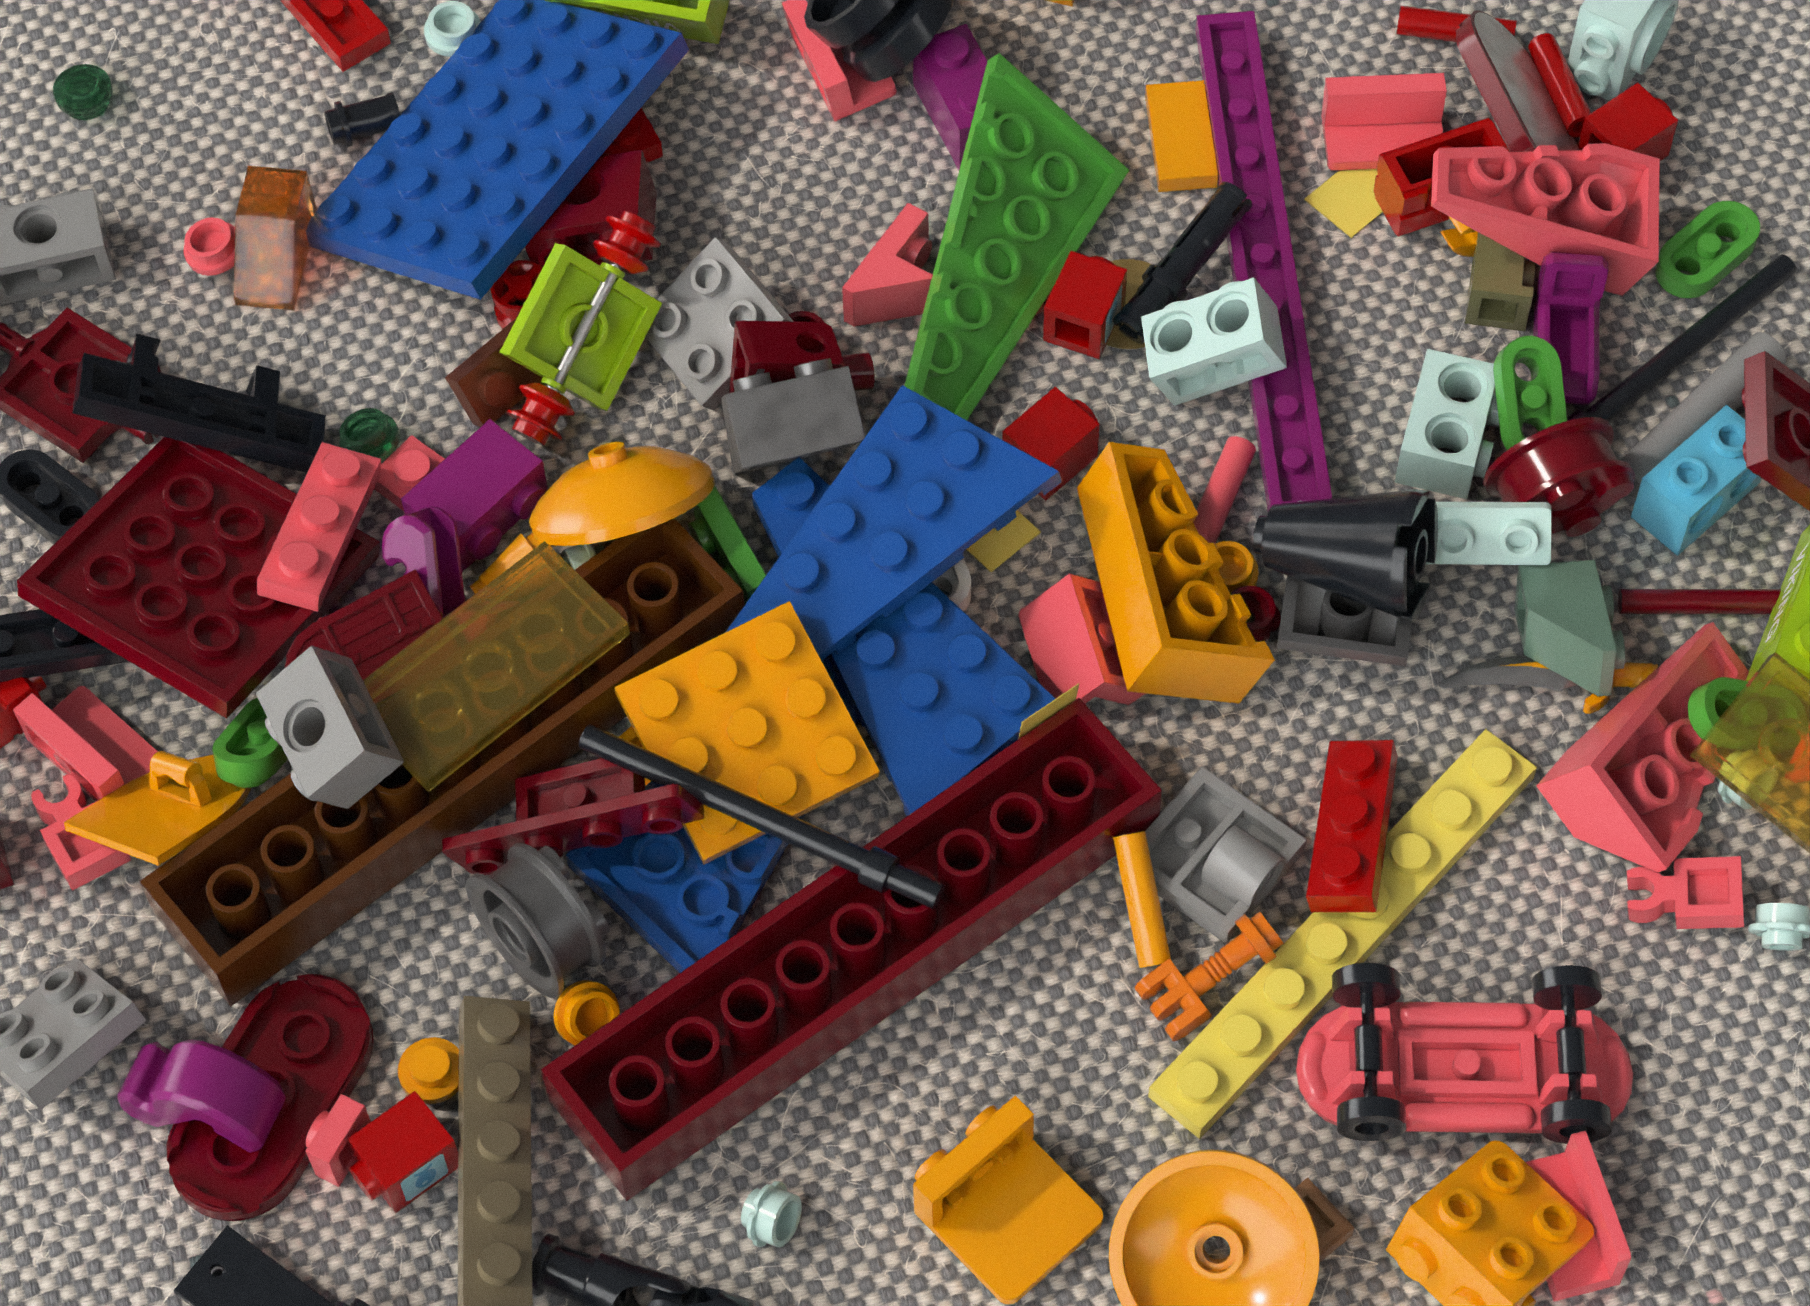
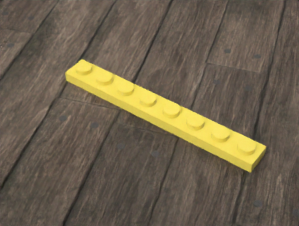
(1299, 980)

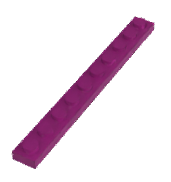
(1261, 248)

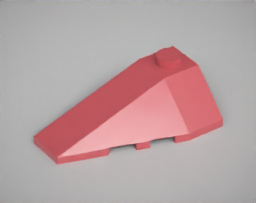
(1557, 202)
(1632, 773)

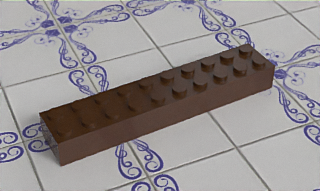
(301, 868)

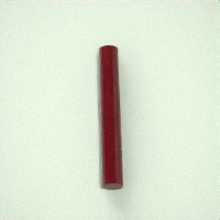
(1697, 601)

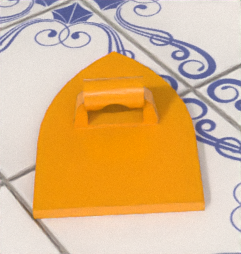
(161, 809)

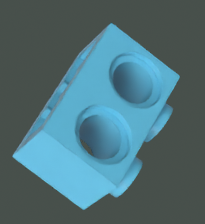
(1696, 483)

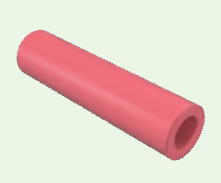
(1223, 487)

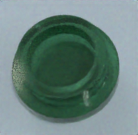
(83, 91)
(370, 433)

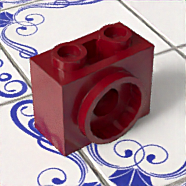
(610, 187)

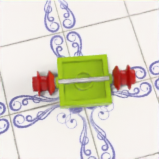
(581, 327)

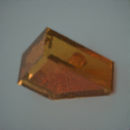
(272, 237)

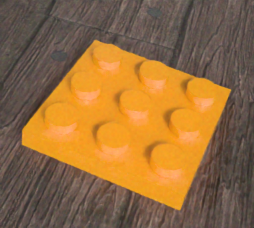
(753, 717)

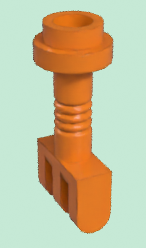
(1185, 991)

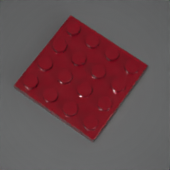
(173, 572)

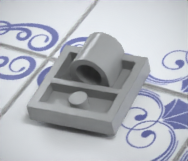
(700, 315)
(1218, 853)
(63, 1031)

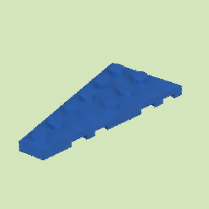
(896, 519)
(921, 679)
(669, 892)

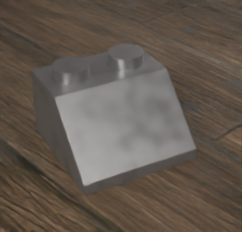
(791, 417)

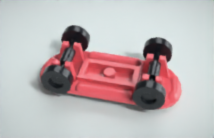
(1464, 1064)

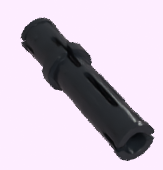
(1190, 252)

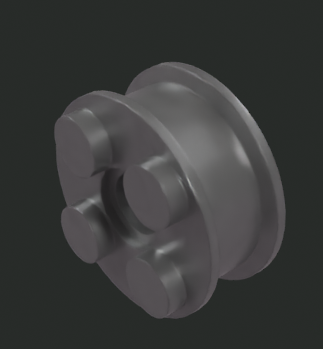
(538, 918)

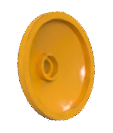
(619, 494)
(1202, 1194)

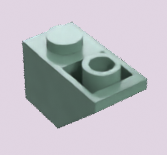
(1567, 622)

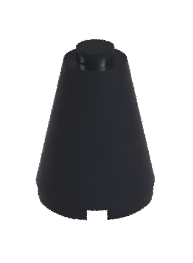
(1356, 546)

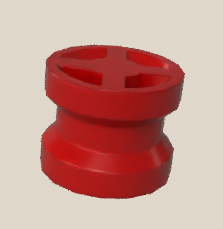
(511, 287)

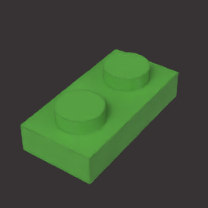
(721, 537)

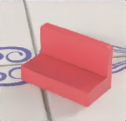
(837, 82)
(1378, 115)
(1074, 642)
(86, 741)
(1581, 1183)

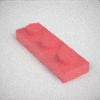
(319, 527)

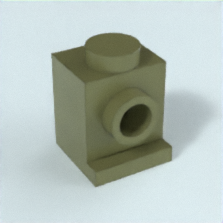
(1499, 287)

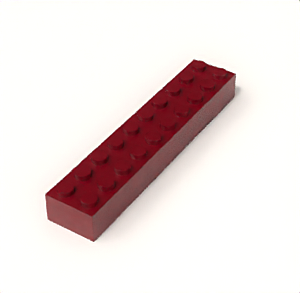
(846, 955)

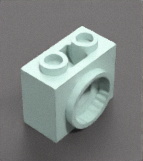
(1617, 42)

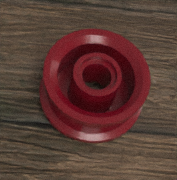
(1567, 468)

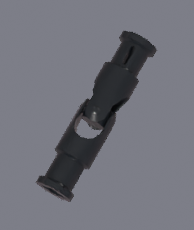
(611, 1279)

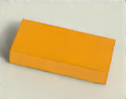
(1181, 136)

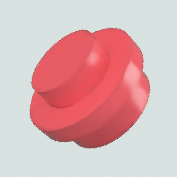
(210, 246)

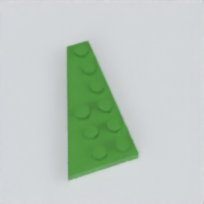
(1017, 210)

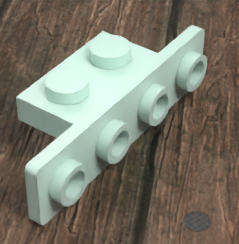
(1494, 533)

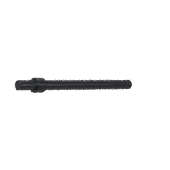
(1690, 341)
(874, 868)

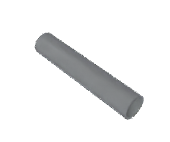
(1715, 392)

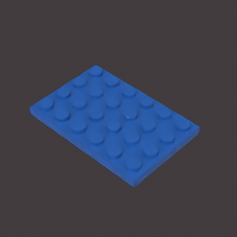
(495, 143)

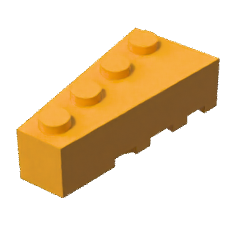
(1162, 583)

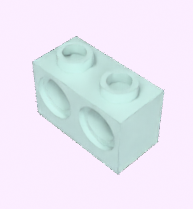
(1213, 341)
(1446, 423)

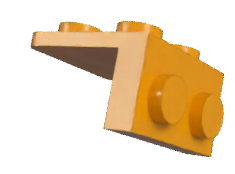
(1004, 1203)
(1488, 1232)

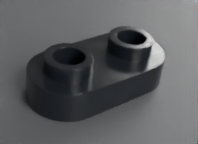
(55, 500)

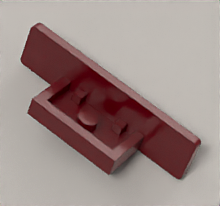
(575, 809)

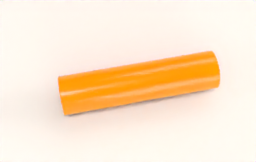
(1142, 899)

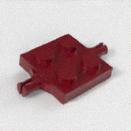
(42, 382)

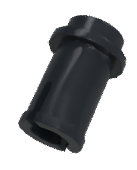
(360, 119)

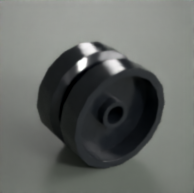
(876, 34)

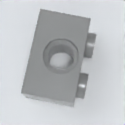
(53, 246)
(328, 728)

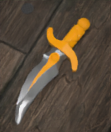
(1527, 672)

